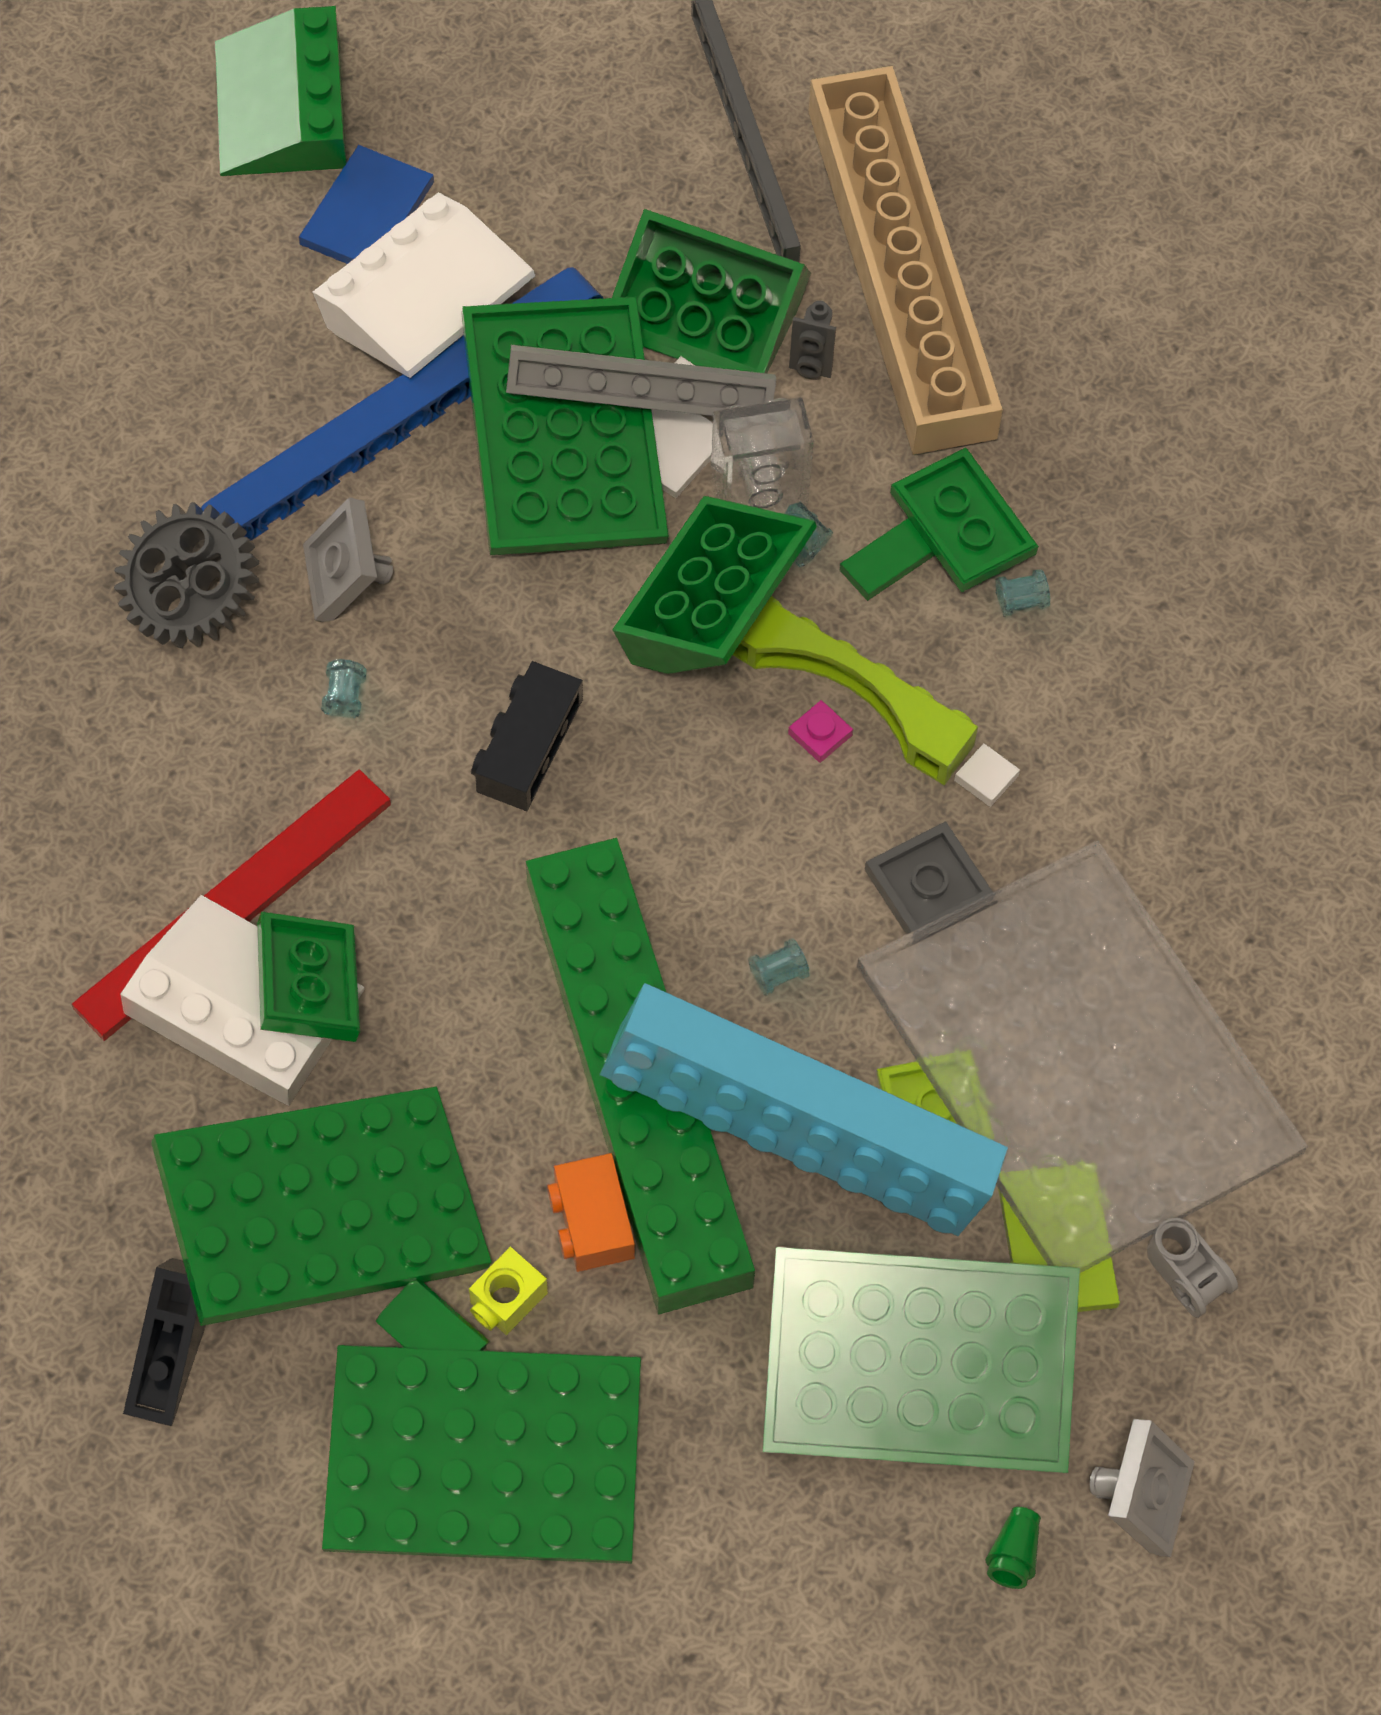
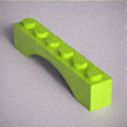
(927, 731)

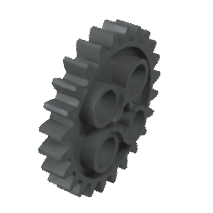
(186, 575)

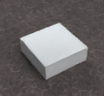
(987, 775)

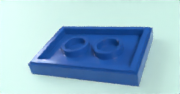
(364, 204)

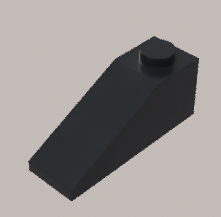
(165, 1346)

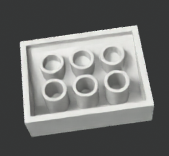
(410, 286)
(205, 996)

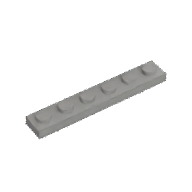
(633, 381)

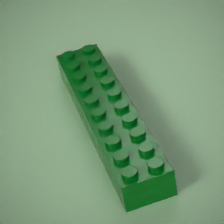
(661, 1156)

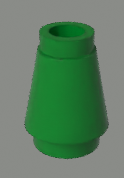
(1015, 1550)

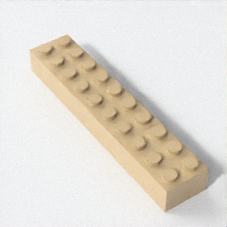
(904, 261)

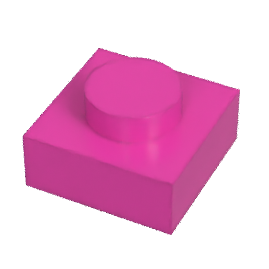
(820, 731)

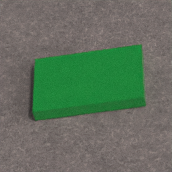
(964, 519)
(307, 977)

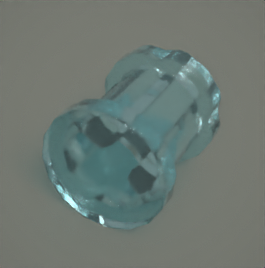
(1023, 592)
(343, 688)
(779, 966)

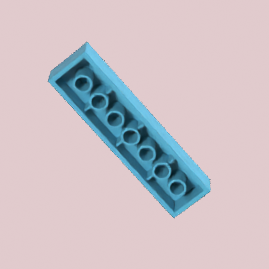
(803, 1111)

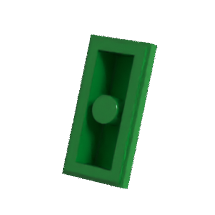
(426, 1321)

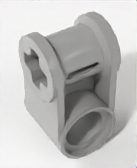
(1191, 1269)

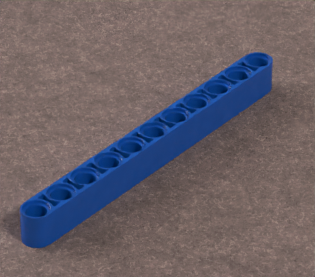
(367, 428)

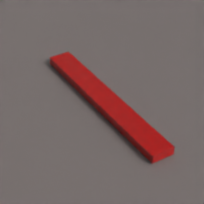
(254, 883)

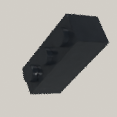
(527, 735)

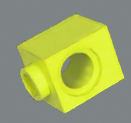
(511, 1272)

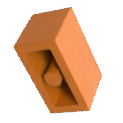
(592, 1212)

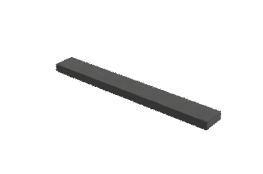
(745, 130)

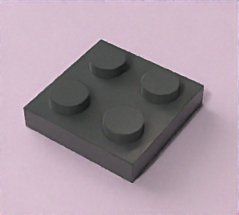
(926, 878)

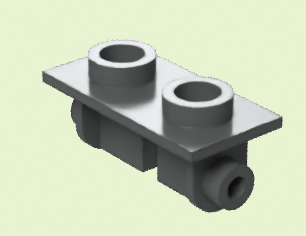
(813, 342)

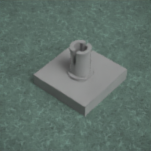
(342, 561)
(1147, 1488)

